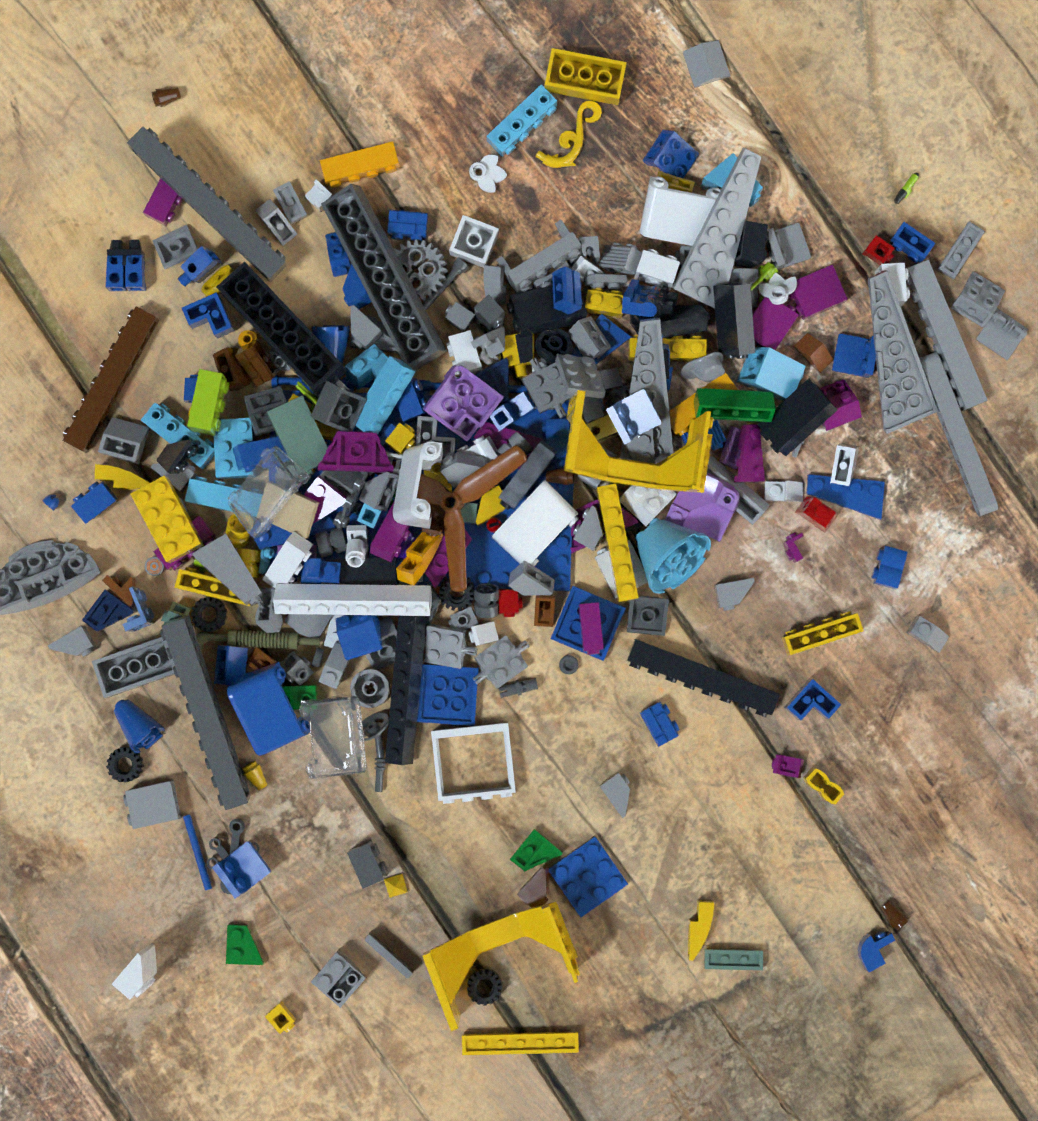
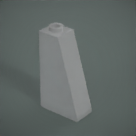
(226, 565)

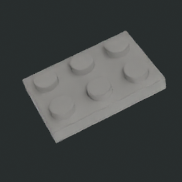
(580, 374)

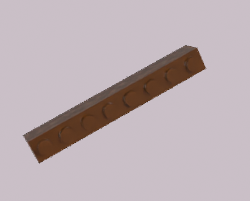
(111, 379)

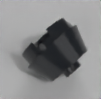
(552, 343)

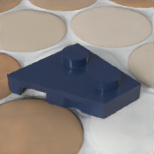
(497, 378)
(107, 611)

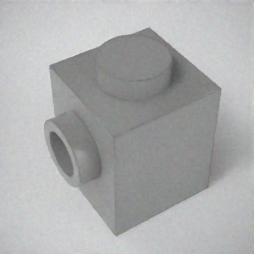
(463, 619)

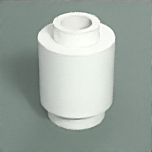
(355, 552)

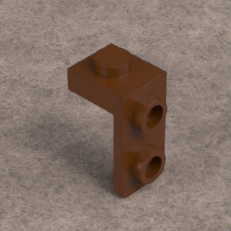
(437, 521)

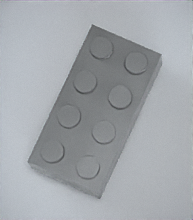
(133, 667)

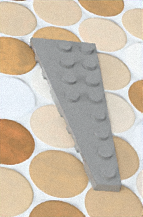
(718, 240)
(650, 375)
(901, 379)

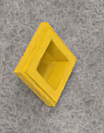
(395, 885)

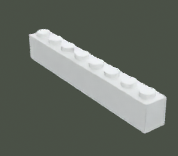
(353, 599)

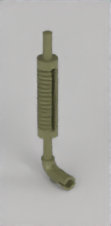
(258, 639)

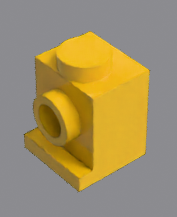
(273, 1017)

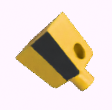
(519, 353)

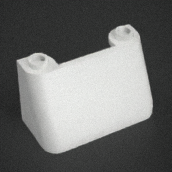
(674, 213)
(407, 507)
(535, 524)

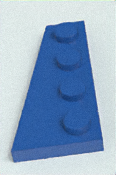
(612, 333)
(860, 496)
(278, 536)

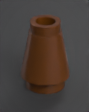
(165, 96)
(560, 476)
(894, 916)

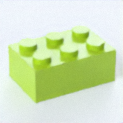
(208, 402)

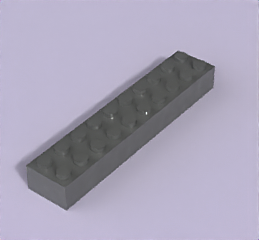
(204, 201)
(383, 277)
(206, 712)

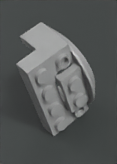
(554, 257)

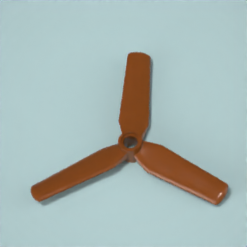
(468, 490)

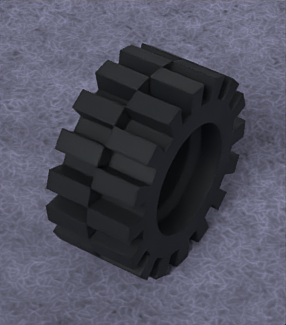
(456, 602)
(217, 622)
(113, 767)
(484, 974)

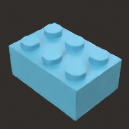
(231, 433)

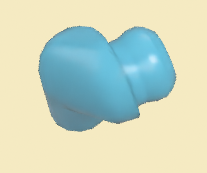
(265, 558)

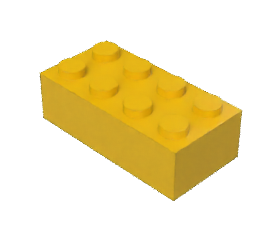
(585, 76)
(167, 519)

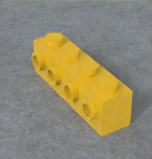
(680, 349)
(204, 585)
(818, 635)

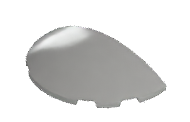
(43, 574)

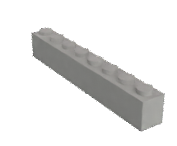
(945, 335)

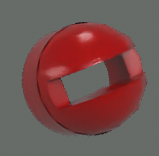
(492, 520)

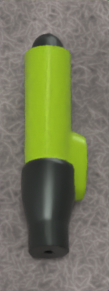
(906, 189)

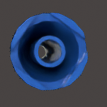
(334, 338)
(137, 725)

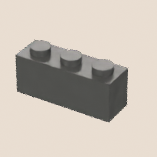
(489, 313)

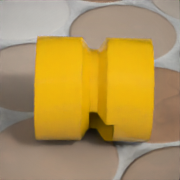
(236, 532)
(250, 559)

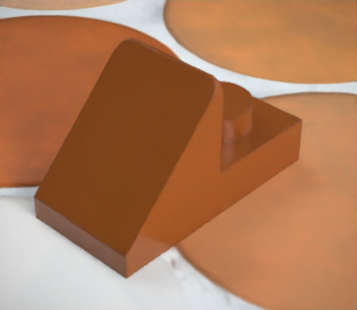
(123, 592)

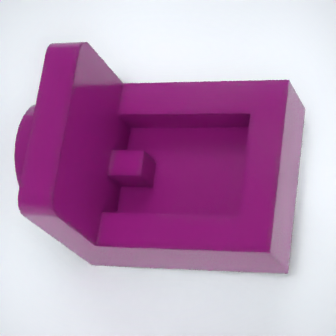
(792, 551)
(787, 766)

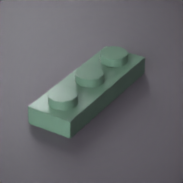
(733, 959)

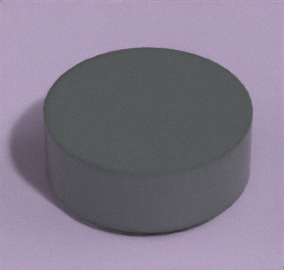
(317, 657)
(568, 664)

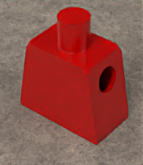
(816, 513)

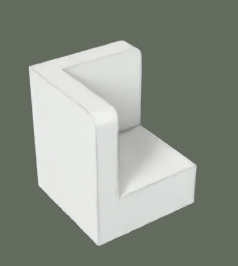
(318, 195)

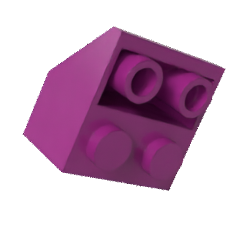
(845, 401)

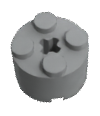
(381, 687)

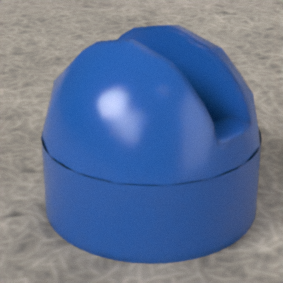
(51, 501)

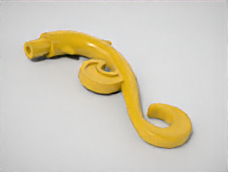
(577, 138)

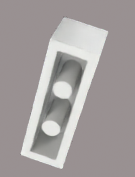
(288, 561)

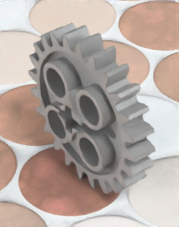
(429, 282)

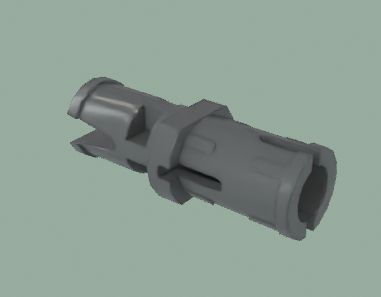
(518, 687)

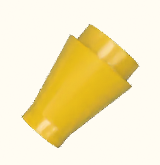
(255, 775)

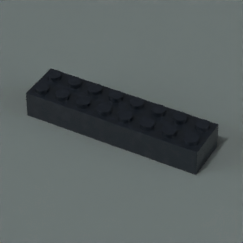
(281, 328)

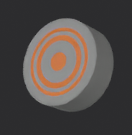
(154, 566)

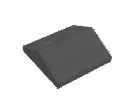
(647, 615)

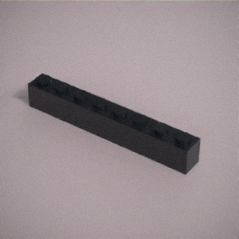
(703, 677)
(405, 690)

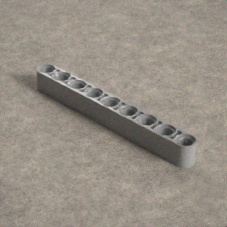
(958, 436)

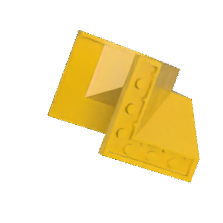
(680, 471)
(452, 960)

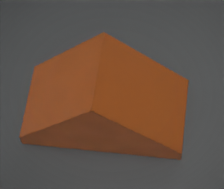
(814, 352)
(544, 611)
(259, 659)

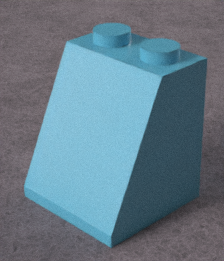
(718, 176)
(771, 372)

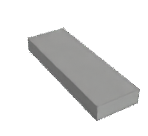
(961, 250)
(389, 955)

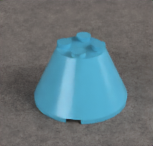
(670, 553)

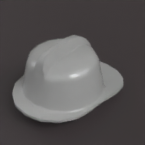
(704, 368)

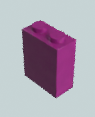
(818, 293)
(772, 323)
(590, 628)

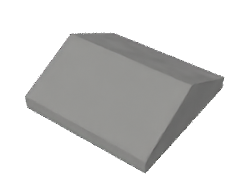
(706, 63)
(175, 246)
(308, 624)

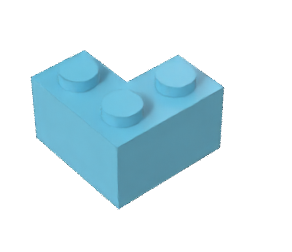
(365, 366)

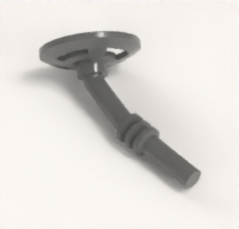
(375, 730)

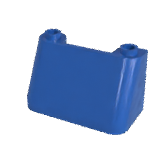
(266, 709)

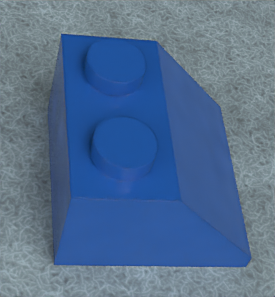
(358, 635)

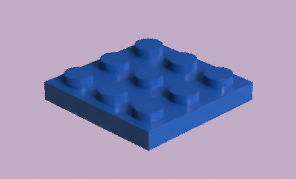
(568, 626)
(447, 695)
(587, 876)

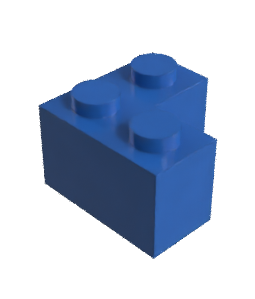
(209, 310)
(812, 696)

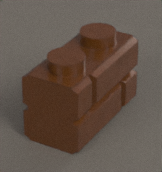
(256, 363)
(227, 365)

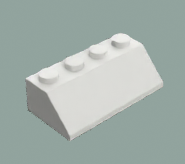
(138, 973)

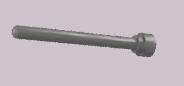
(458, 268)

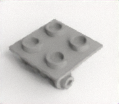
(1002, 334)

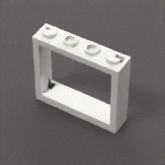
(484, 793)

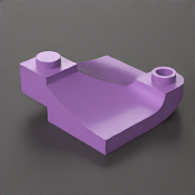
(463, 402)
(706, 511)

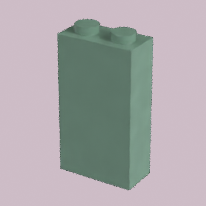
(298, 433)

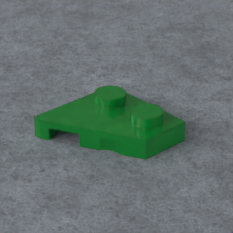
(534, 851)
(241, 947)

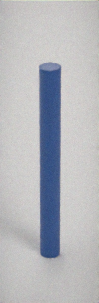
(197, 852)

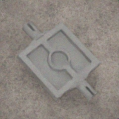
(546, 388)
(446, 646)
(501, 662)

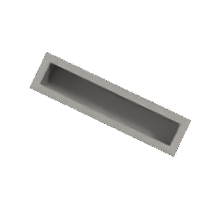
(750, 505)

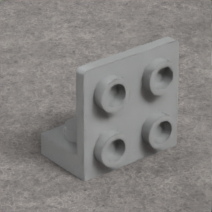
(787, 246)
(978, 299)

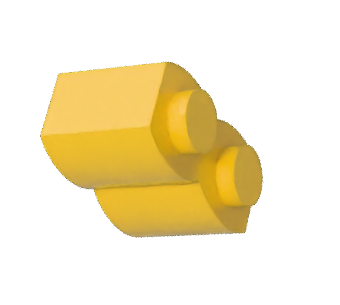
(820, 782)

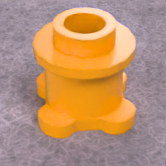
(246, 334)

